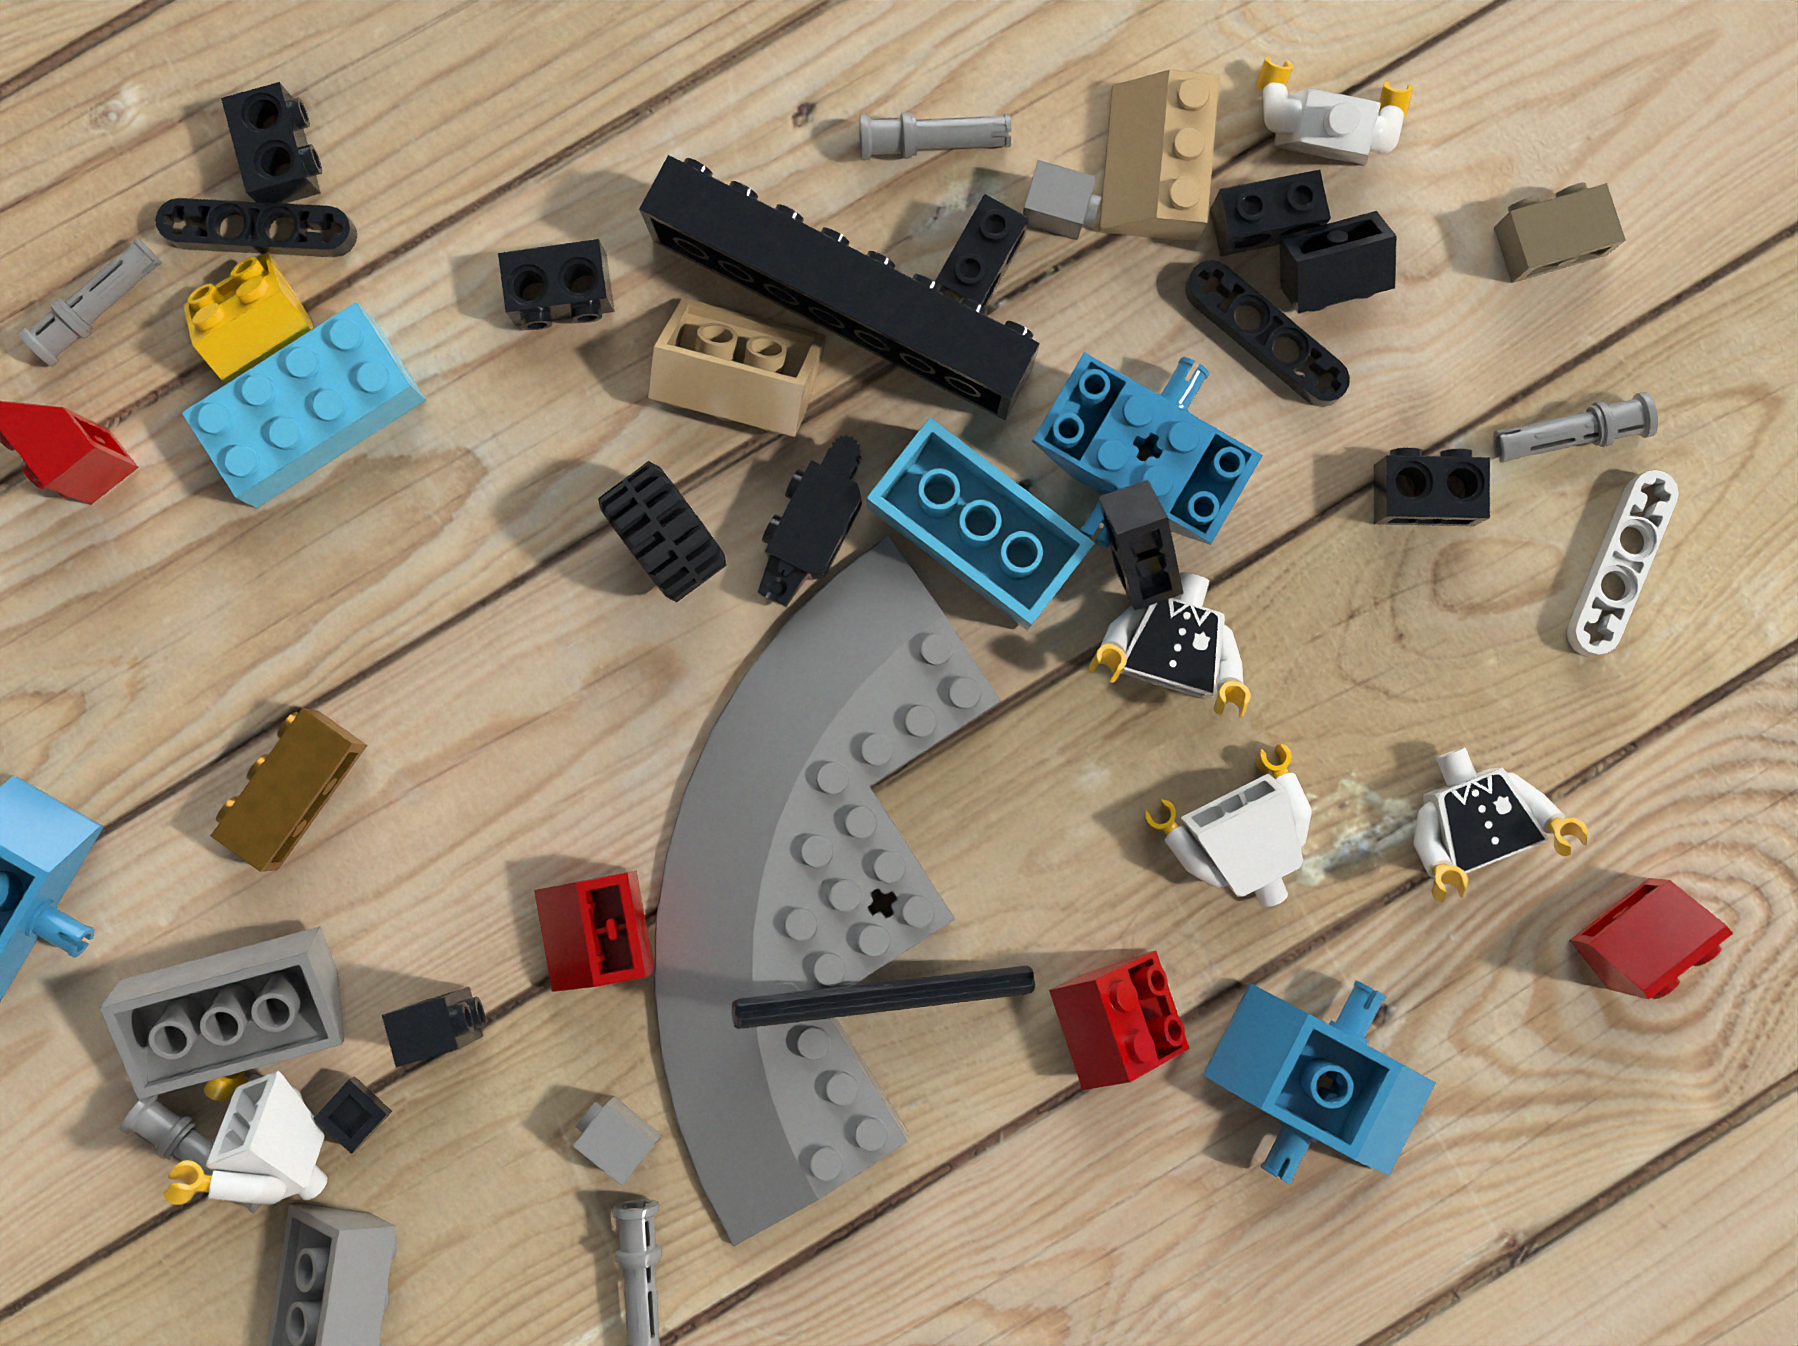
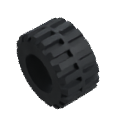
(662, 531)

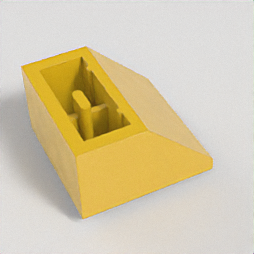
(245, 317)

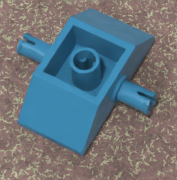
(1104, 418)
(39, 857)
(1279, 1052)

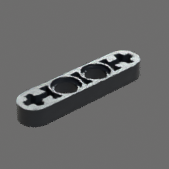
(256, 231)
(1273, 326)

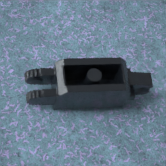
(814, 523)

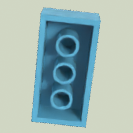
(304, 406)
(978, 523)

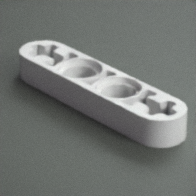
(1616, 560)

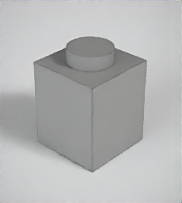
(1060, 200)
(615, 1138)

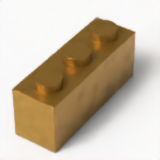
(287, 789)

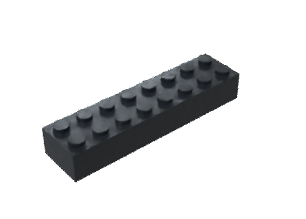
(839, 286)

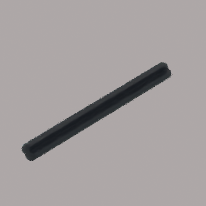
(881, 997)

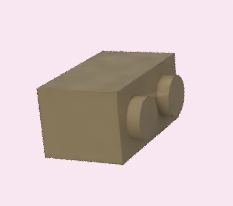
(1559, 231)

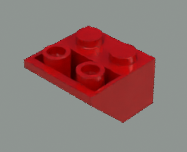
(64, 450)
(594, 932)
(1650, 940)
(1119, 1021)

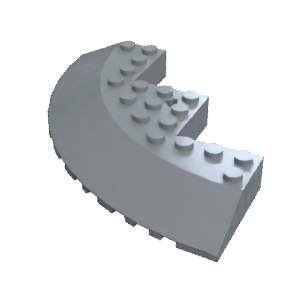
(777, 884)

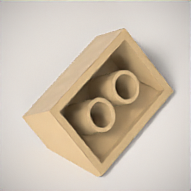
(1160, 155)
(735, 367)

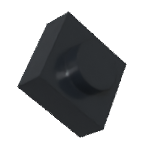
(352, 1115)

